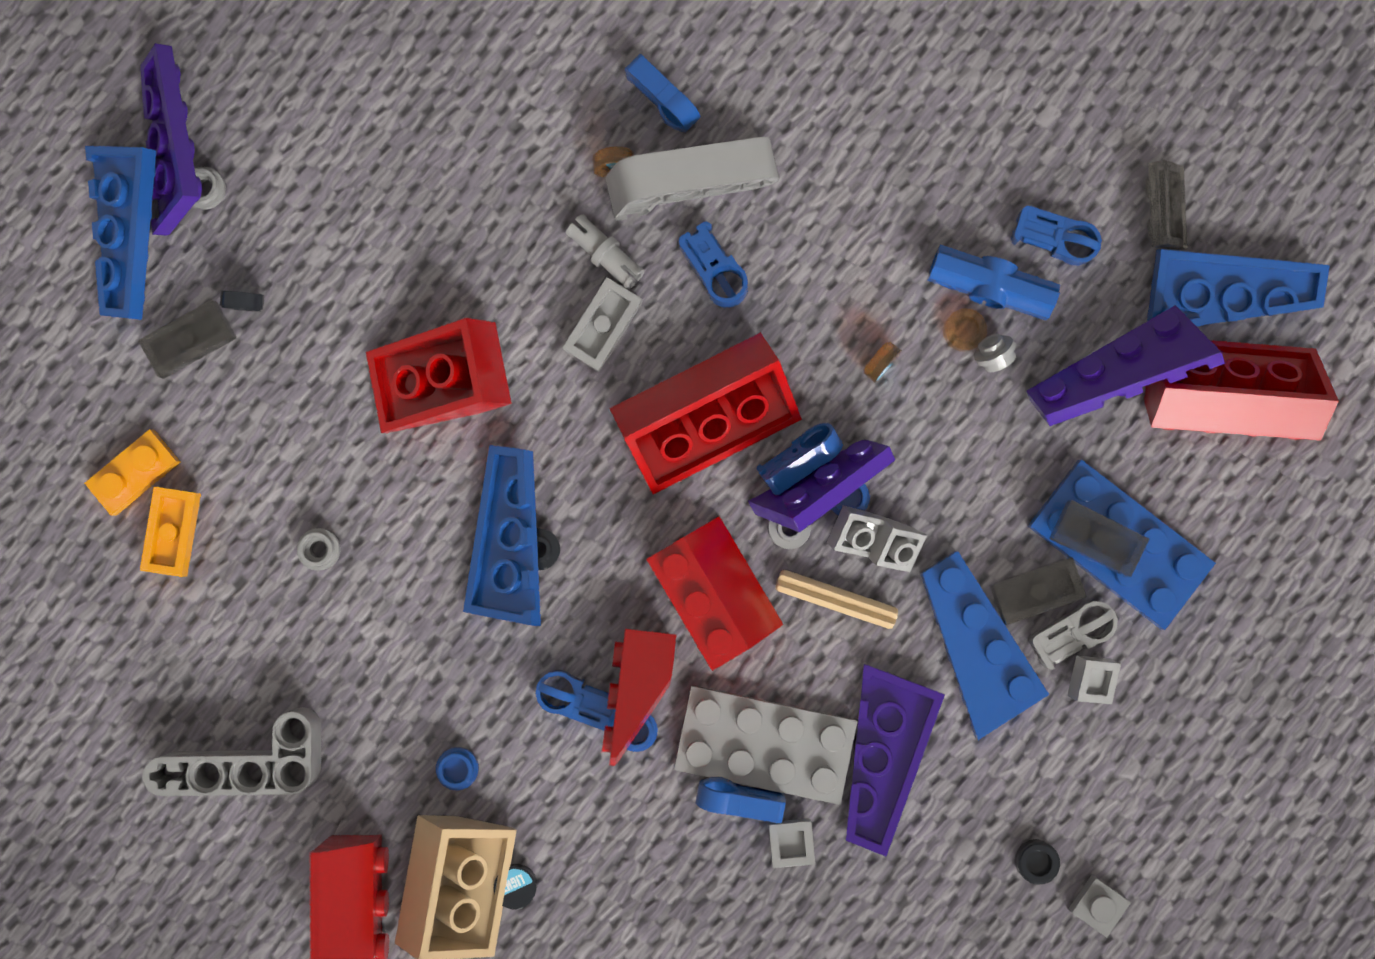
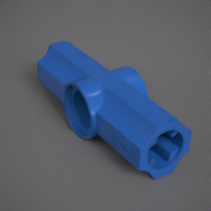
(994, 282)

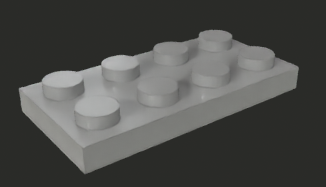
(765, 744)

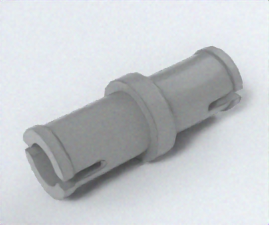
(605, 252)

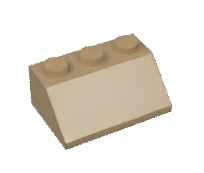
(450, 886)

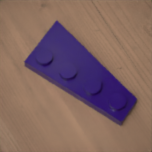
(1143, 356)
(889, 747)

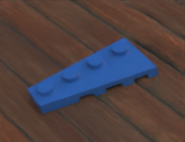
(123, 226)
(1233, 287)
(505, 551)
(986, 659)

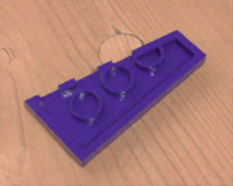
(175, 177)

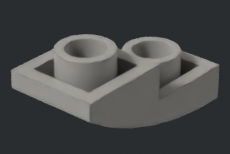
(876, 537)

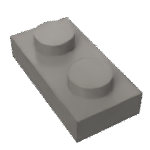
(602, 324)

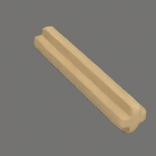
(837, 599)

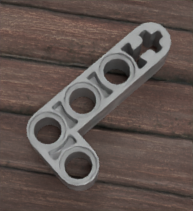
(688, 174)
(234, 764)

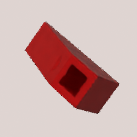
(644, 678)

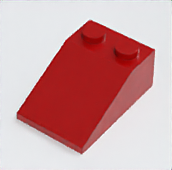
(438, 375)

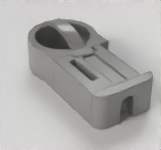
(1067, 637)

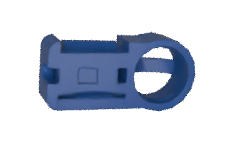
(663, 94)
(1050, 231)
(710, 262)
(803, 457)
(585, 705)
(731, 798)

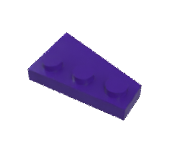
(824, 487)

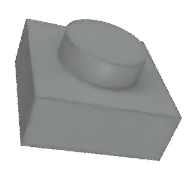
(1094, 679)
(791, 843)
(1099, 906)

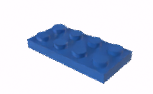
(1169, 565)

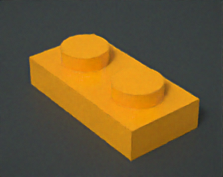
(132, 472)
(170, 532)

